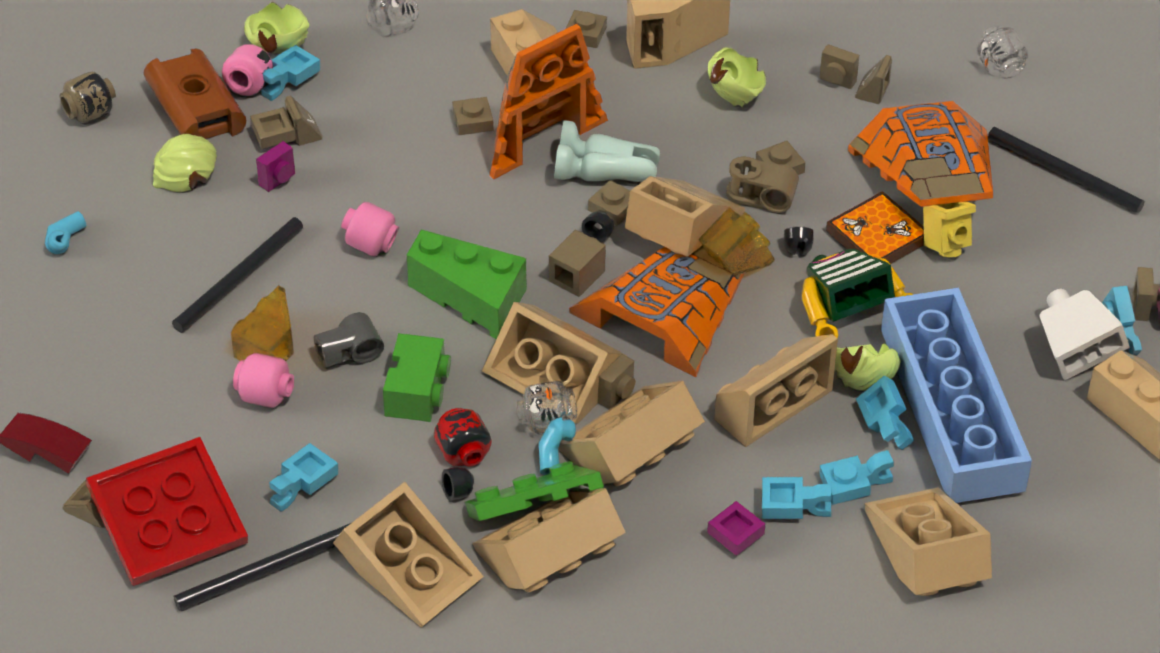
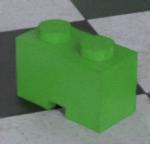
(415, 384)

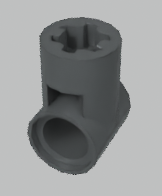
(353, 339)

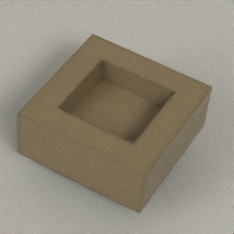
(592, 26)
(839, 66)
(472, 115)
(272, 127)
(782, 154)
(611, 199)
(1144, 293)
(616, 382)

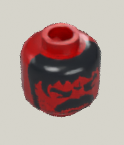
(462, 437)

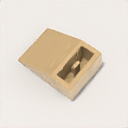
(671, 29)
(674, 213)

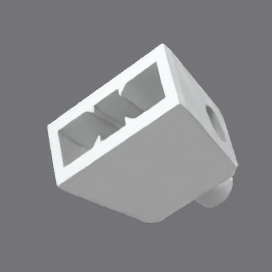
(1081, 331)

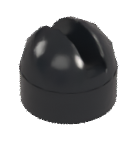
(604, 220)
(798, 238)
(457, 483)

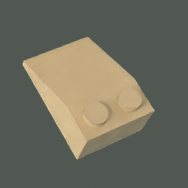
(931, 541)
(408, 556)

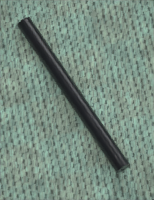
(1066, 169)
(237, 275)
(257, 569)

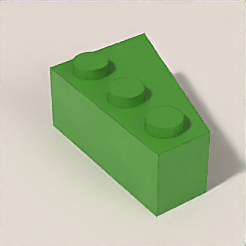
(467, 278)

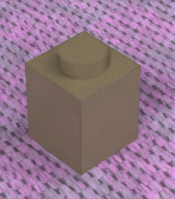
(577, 263)

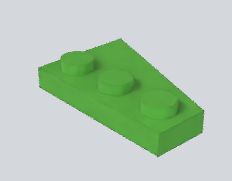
(495, 502)

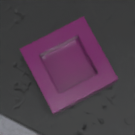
(275, 166)
(736, 528)

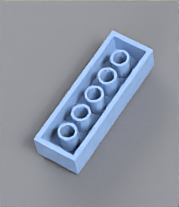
(956, 396)

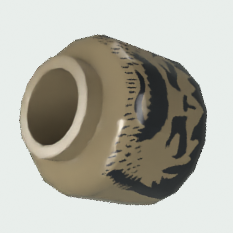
(87, 97)

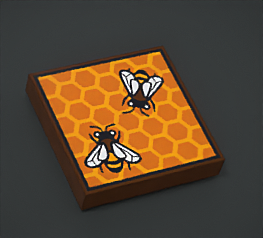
(878, 229)

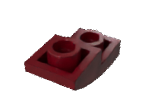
(50, 440)

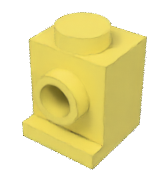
(948, 227)

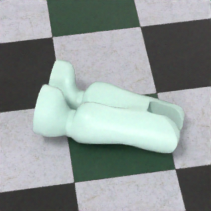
(603, 157)

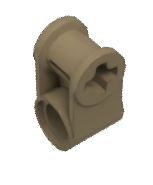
(764, 186)

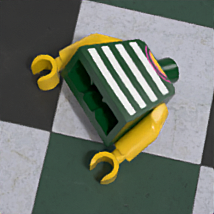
(847, 285)

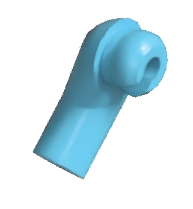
(59, 233)
(550, 441)

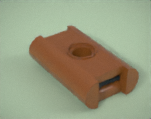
(194, 96)

